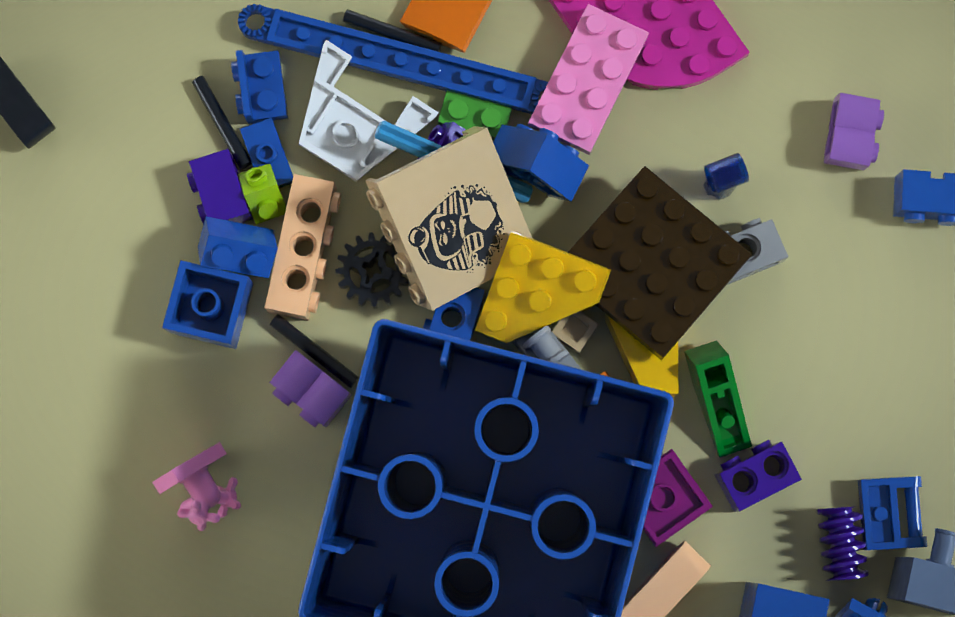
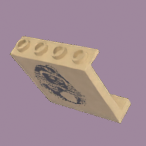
(448, 217)

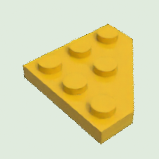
(537, 288)

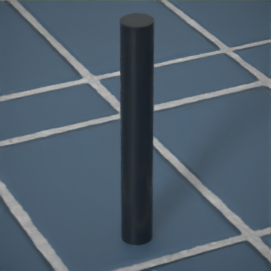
(390, 31)
(221, 122)
(314, 351)

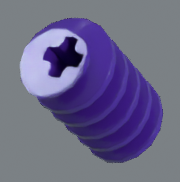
(842, 543)

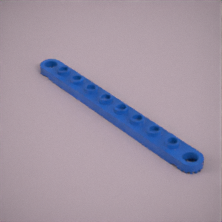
(396, 58)

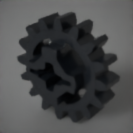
(358, 265)

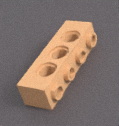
(304, 194)

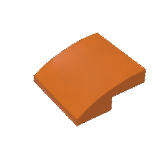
(446, 20)

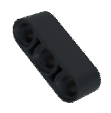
(21, 109)

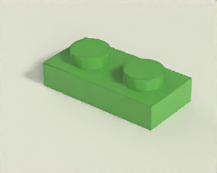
(471, 112)

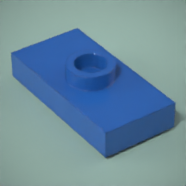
(266, 148)

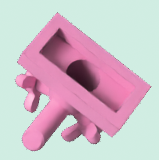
(201, 488)

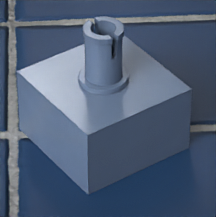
(928, 581)

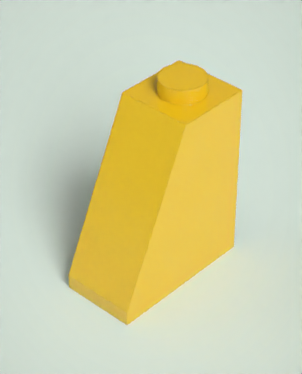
(642, 364)

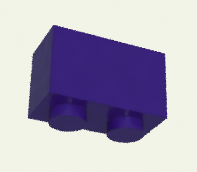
(219, 188)

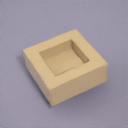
(575, 330)

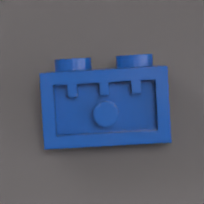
(260, 86)

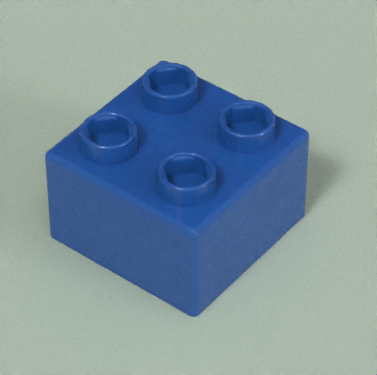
(484, 485)

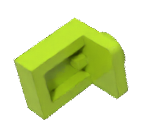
(262, 193)

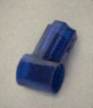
(725, 176)

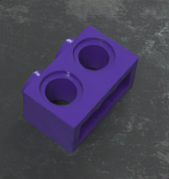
(760, 483)

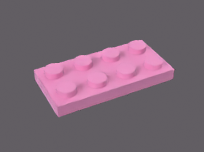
(588, 78)

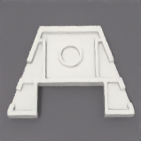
(343, 129)

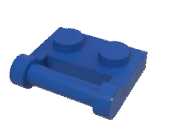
(881, 513)

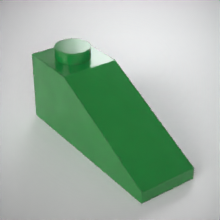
(718, 397)

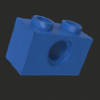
(467, 306)

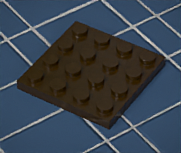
(661, 259)

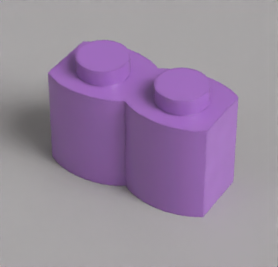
(852, 131)
(310, 389)

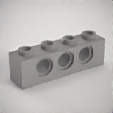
(765, 246)

